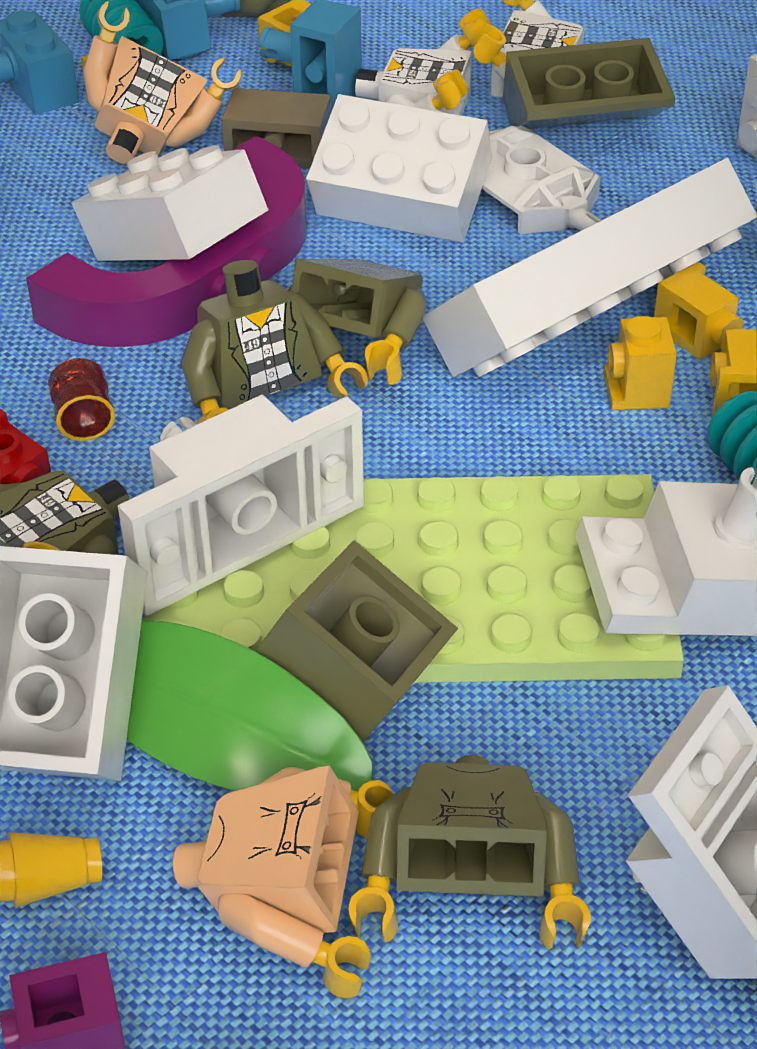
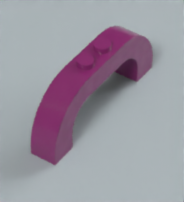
(163, 301)

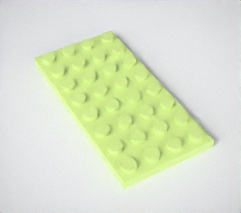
(486, 556)

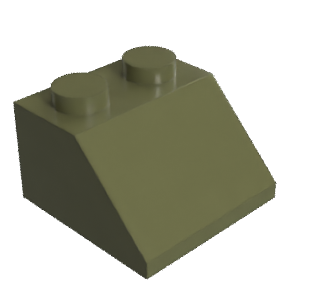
(358, 638)

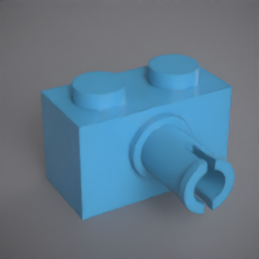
(185, 23)
(321, 47)
(36, 63)

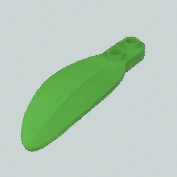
(233, 713)

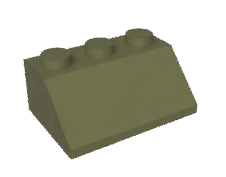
(585, 83)

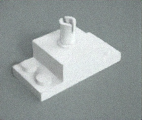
(240, 492)
(681, 565)
(703, 834)

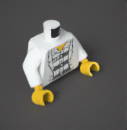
(525, 30)
(427, 77)

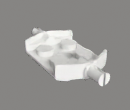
(540, 182)

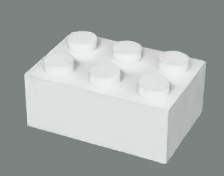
(400, 167)
(169, 204)
(67, 660)

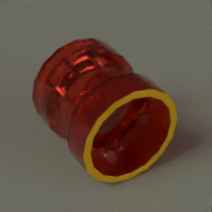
(81, 399)

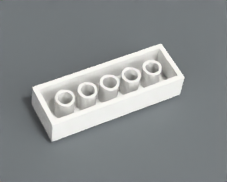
(590, 271)

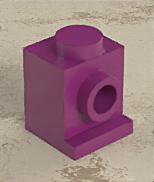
(64, 1007)

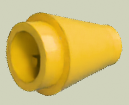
(46, 866)

